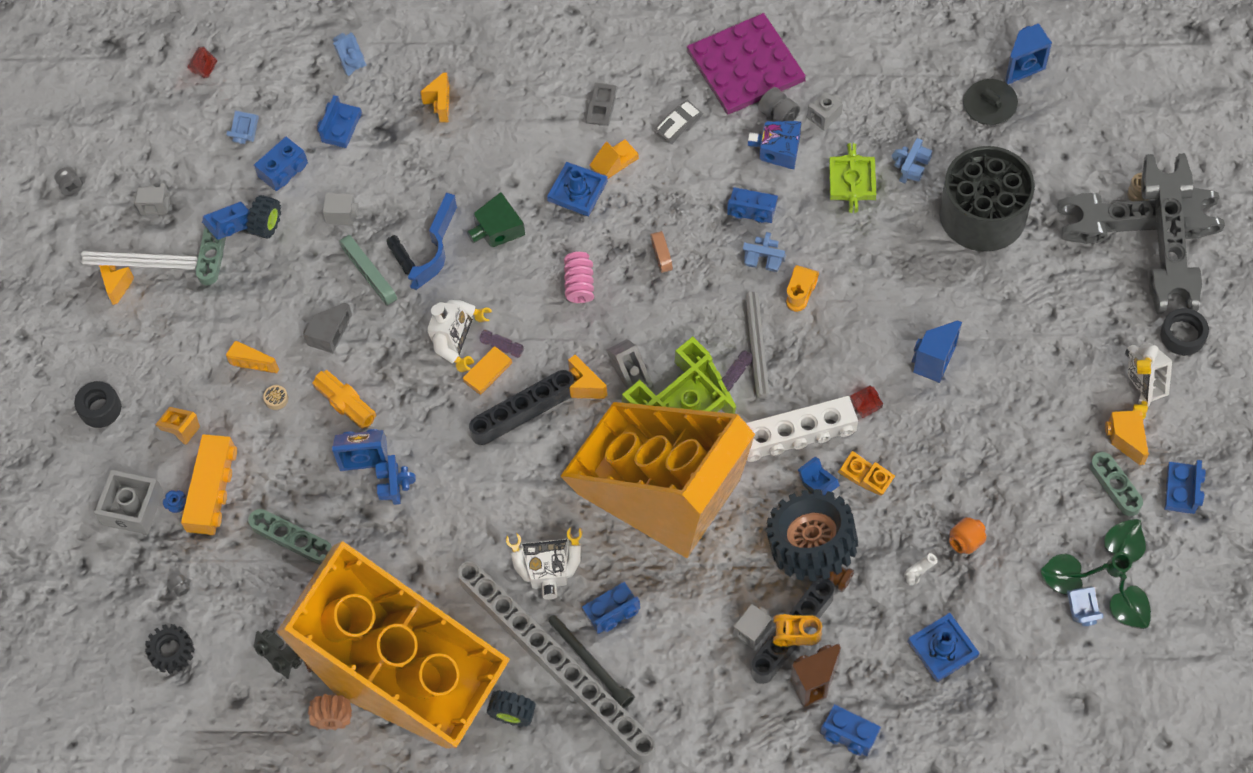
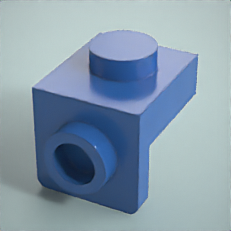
(816, 477)

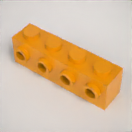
(209, 484)

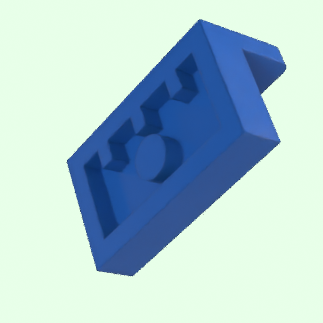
(338, 123)
(752, 205)
(227, 220)
(1184, 487)
(611, 608)
(850, 731)

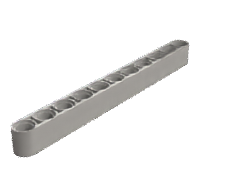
(558, 671)

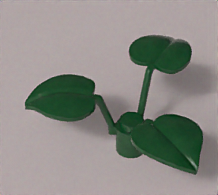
(1129, 545)

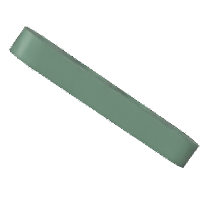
(368, 270)
(293, 533)

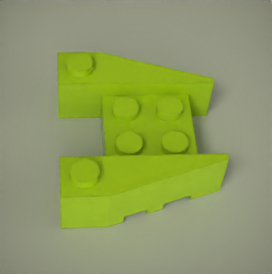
(695, 389)

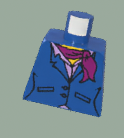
(778, 142)

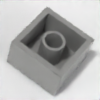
(129, 502)

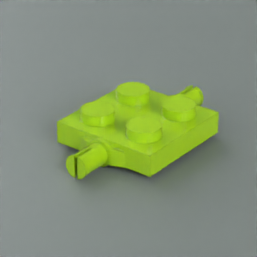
(852, 178)

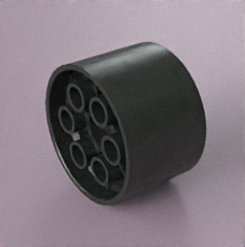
(1011, 182)

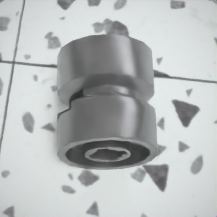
(777, 106)

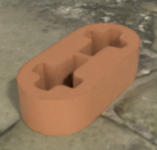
(661, 251)

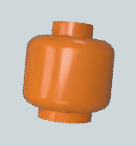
(967, 535)

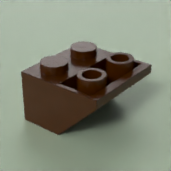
(814, 674)

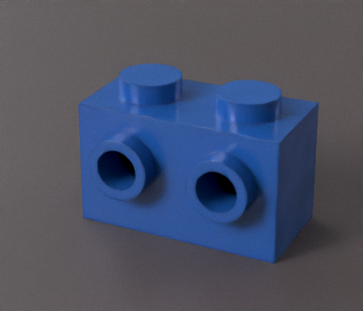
(281, 164)

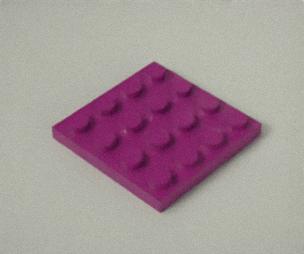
(745, 63)

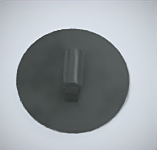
(990, 101)

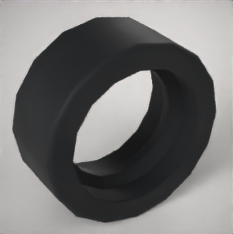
(1188, 316)

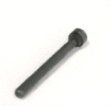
(621, 695)

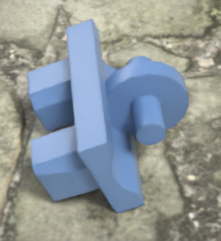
(349, 52)
(908, 160)
(753, 252)

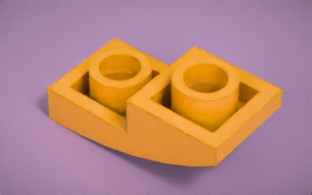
(866, 475)

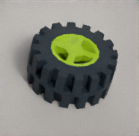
(264, 216)
(511, 708)

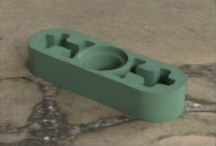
(214, 262)
(1132, 494)

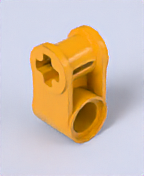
(800, 287)
(795, 629)

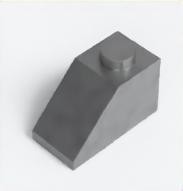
(327, 328)
(629, 364)

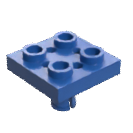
(574, 177)
(947, 641)

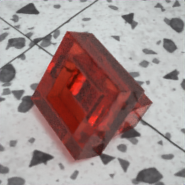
(202, 62)
(866, 401)

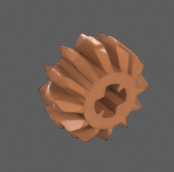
(330, 712)

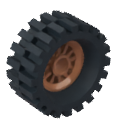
(812, 535)

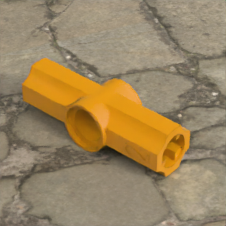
(344, 399)

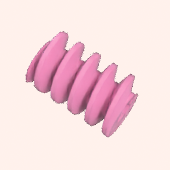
(578, 277)

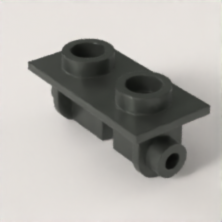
(268, 645)

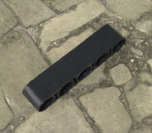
(517, 417)
(775, 661)

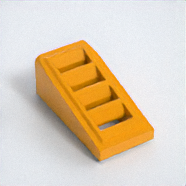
(250, 358)

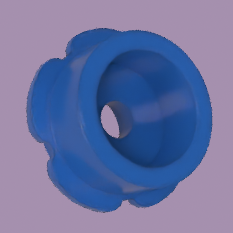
(179, 505)

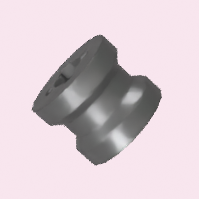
(68, 181)

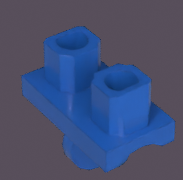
(390, 470)

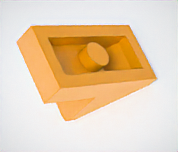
(438, 94)
(613, 159)
(116, 281)
(587, 382)
(180, 423)

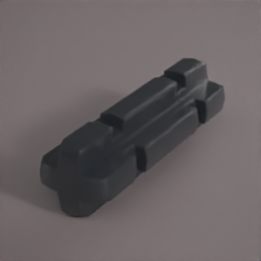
(400, 254)

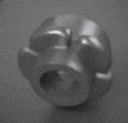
(179, 586)

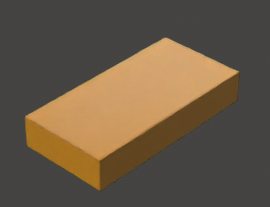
(487, 370)

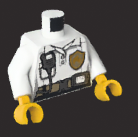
(450, 328)
(1150, 373)
(547, 562)

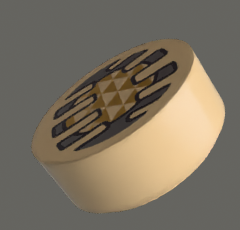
(275, 397)

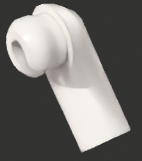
(913, 572)

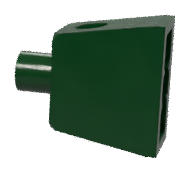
(496, 222)

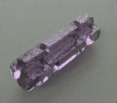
(502, 343)
(736, 369)

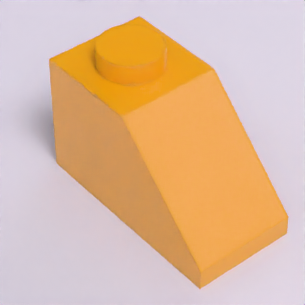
(1128, 434)

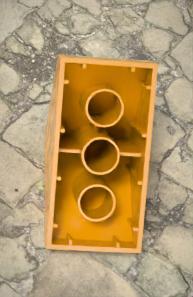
(662, 469)
(390, 648)

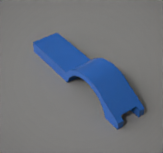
(424, 273)

